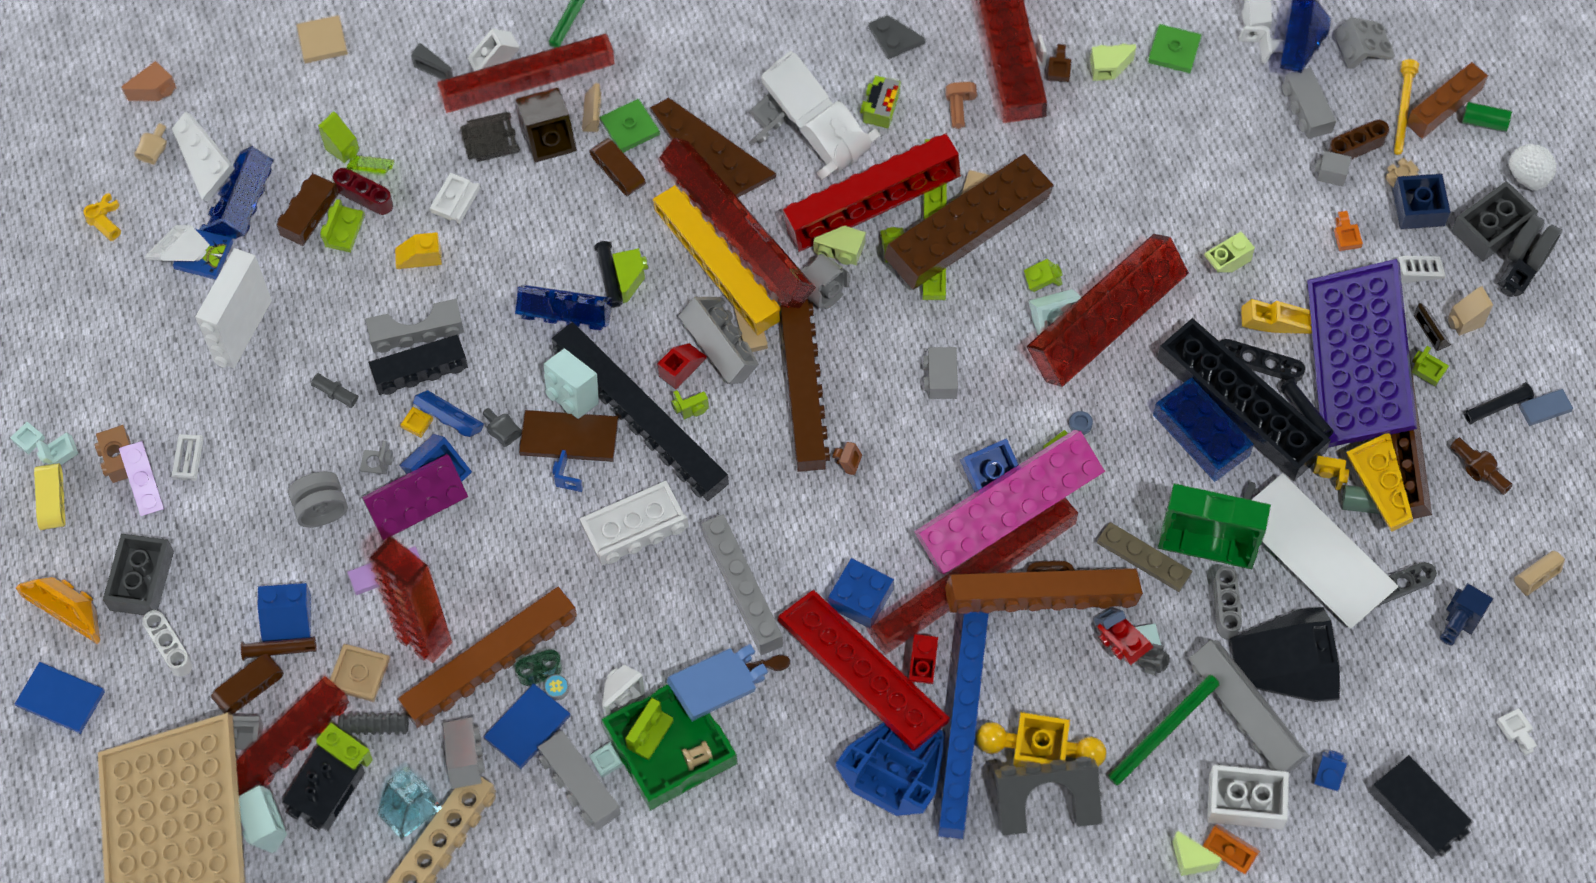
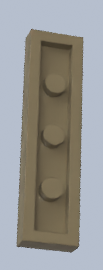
(1144, 557)

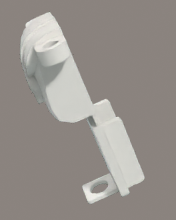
(823, 123)

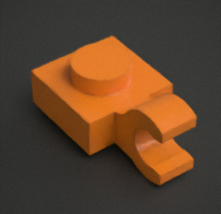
(1347, 235)

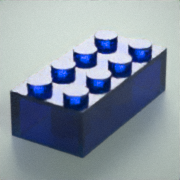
(1203, 429)

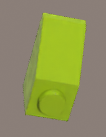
(338, 138)
(629, 271)

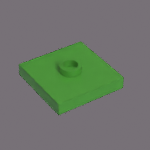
(1174, 48)
(629, 125)

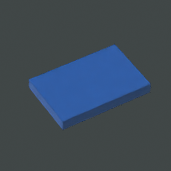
(60, 697)
(527, 726)

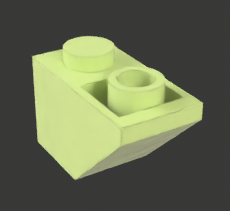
(1110, 61)
(841, 244)
(1231, 253)

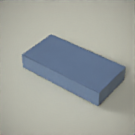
(1546, 407)

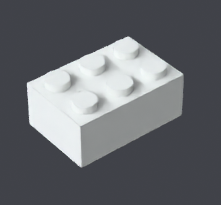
(1248, 797)

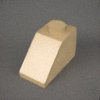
(1470, 312)

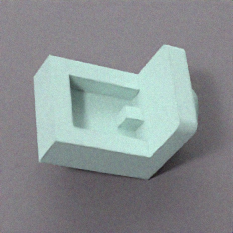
(58, 450)

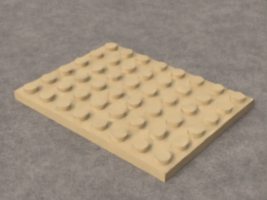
(173, 807)

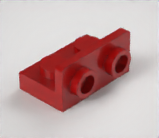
(1125, 641)

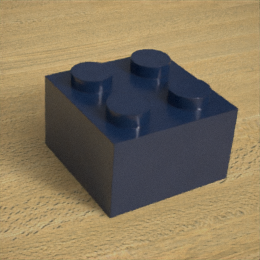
(1421, 201)

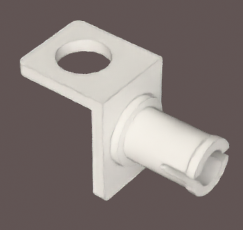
(1267, 44)

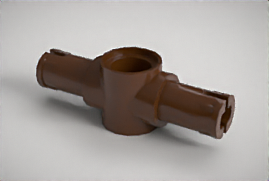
(1481, 466)

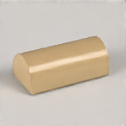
(1540, 572)

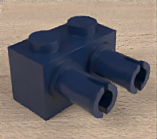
(1466, 612)

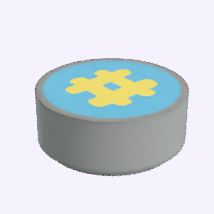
(556, 687)

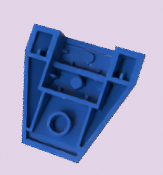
(890, 772)

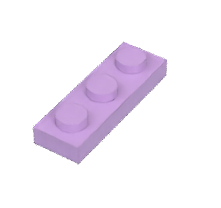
(141, 478)

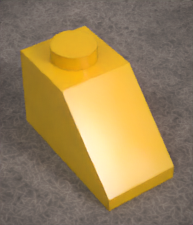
(419, 251)

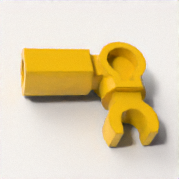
(96, 216)

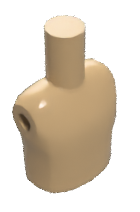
(151, 145)

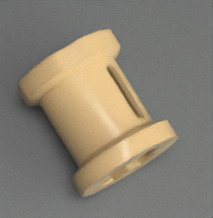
(689, 754)

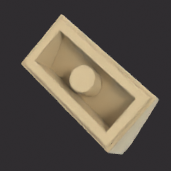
(591, 109)

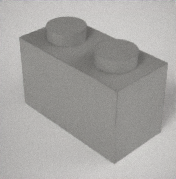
(942, 372)

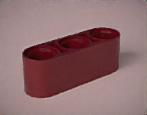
(370, 198)

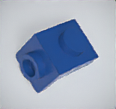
(1331, 770)

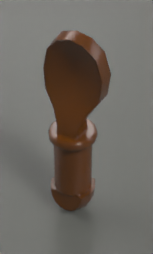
(776, 663)

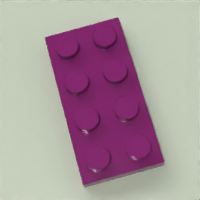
(415, 497)

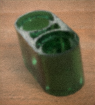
(537, 664)

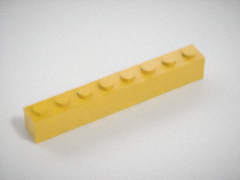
(717, 260)

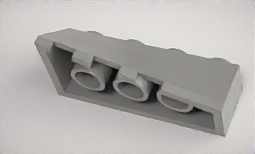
(719, 338)

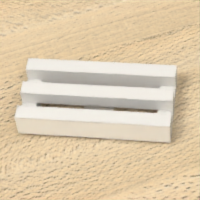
(196, 458)

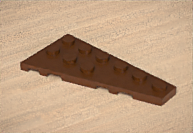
(730, 162)

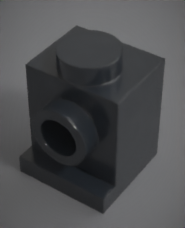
(1521, 274)

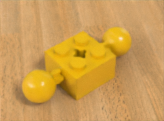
(1038, 729)

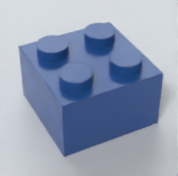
(988, 464)
(861, 593)

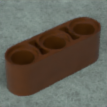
(1365, 135)
(617, 166)
(247, 684)

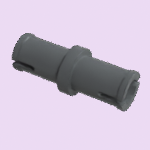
(334, 390)

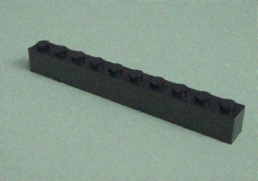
(645, 416)

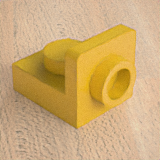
(1332, 467)

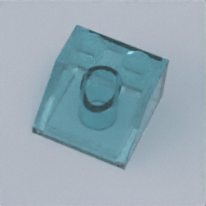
(406, 803)

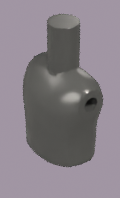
(502, 427)

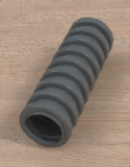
(374, 723)

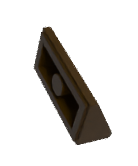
(1431, 327)

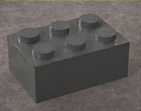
(1493, 220)
(138, 574)

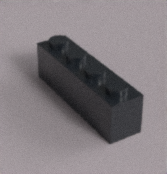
(418, 365)

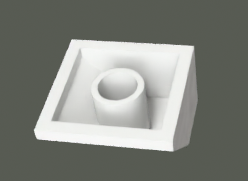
(179, 244)
(621, 689)

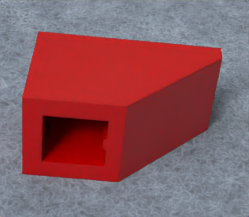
(680, 364)
(923, 659)

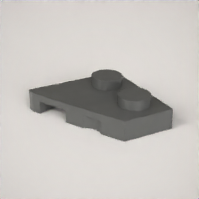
(894, 36)

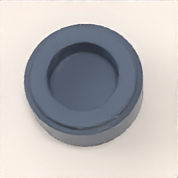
(1081, 421)

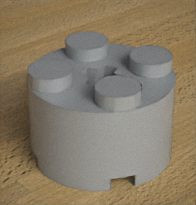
(828, 279)

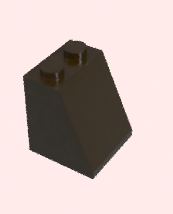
(546, 124)

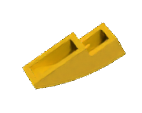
(1276, 317)

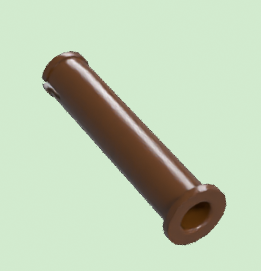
(278, 647)

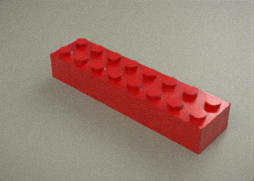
(873, 191)

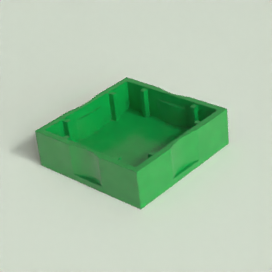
(1213, 526)
(666, 771)

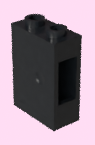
(321, 790)

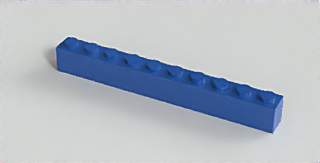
(963, 725)

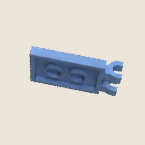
(716, 681)

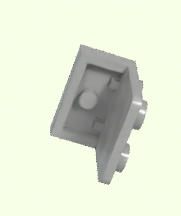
(1361, 39)

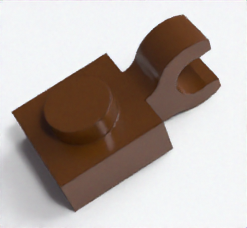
(1059, 66)

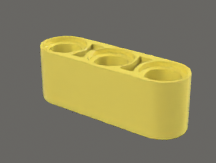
(49, 496)

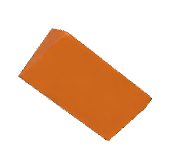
(1231, 848)

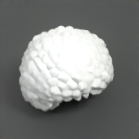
(1533, 166)

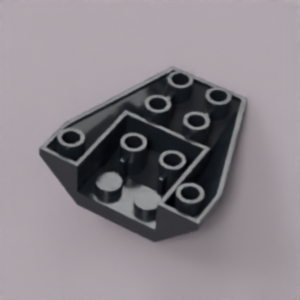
(1292, 656)

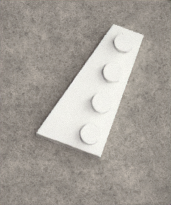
(203, 157)

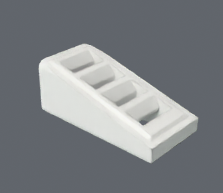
(1422, 275)

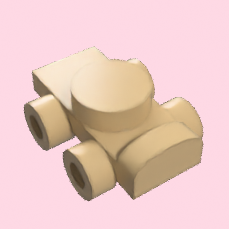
(1406, 169)

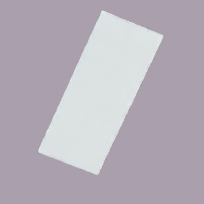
(1322, 553)

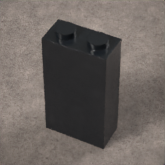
(1421, 807)

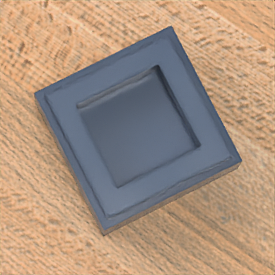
(1109, 617)

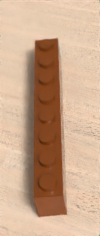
(1043, 590)
(488, 657)

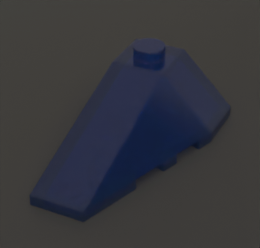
(1304, 32)

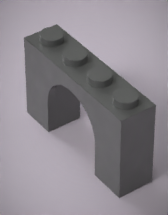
(1016, 783)

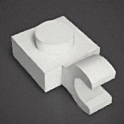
(1517, 727)

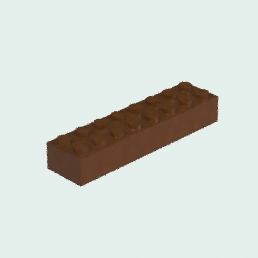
(968, 221)

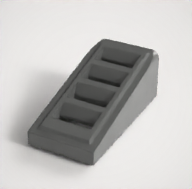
(430, 63)

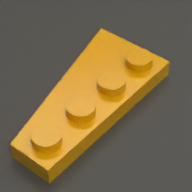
(1380, 474)

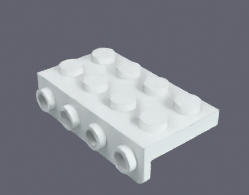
(634, 523)

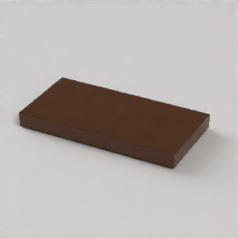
(582, 438)

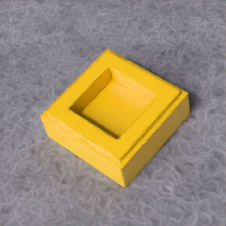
(416, 422)

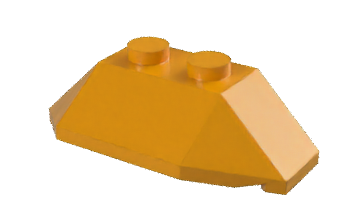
(63, 604)

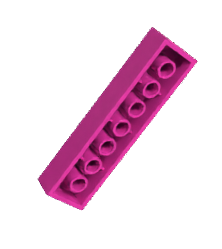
(1009, 501)

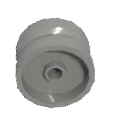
(317, 499)

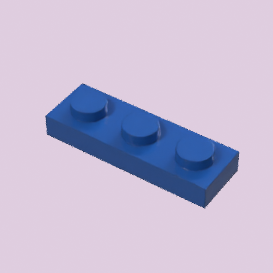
(448, 413)

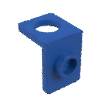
(558, 470)

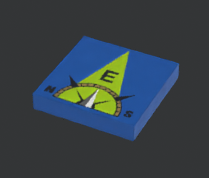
(213, 260)

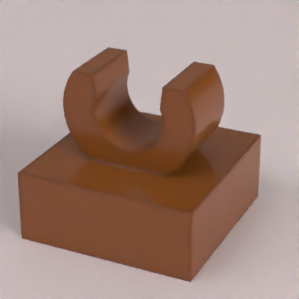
(848, 458)

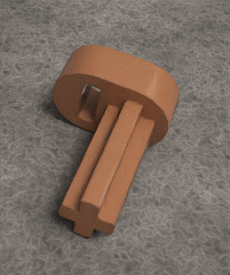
(956, 94)

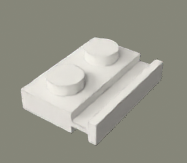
(454, 198)

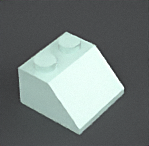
(1050, 307)

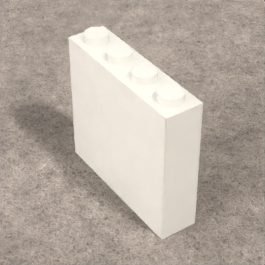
(233, 308)

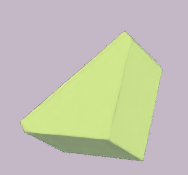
(1192, 856)

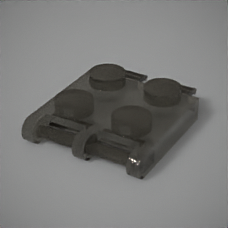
(488, 138)

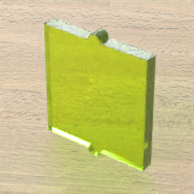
(370, 164)

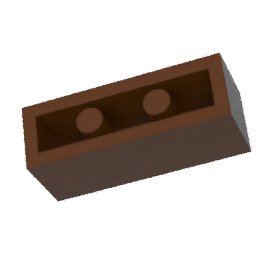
(307, 209)

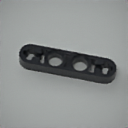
(1262, 356)

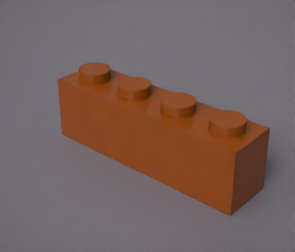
(1447, 100)

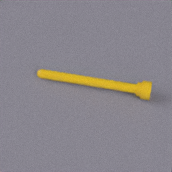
(1409, 70)

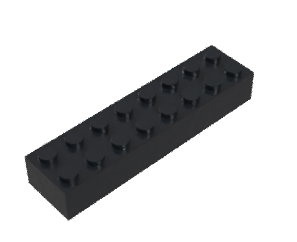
(1245, 398)

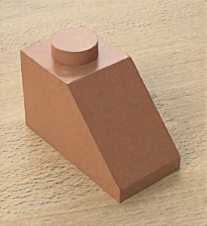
(149, 84)

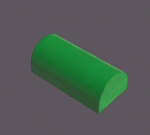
(1487, 116)

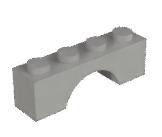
(389, 334)

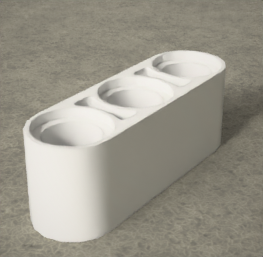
(162, 634)

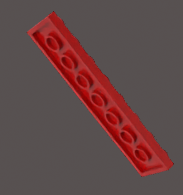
(863, 670)

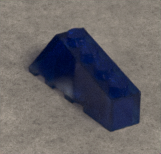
(240, 195)
(563, 306)

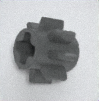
(1155, 660)

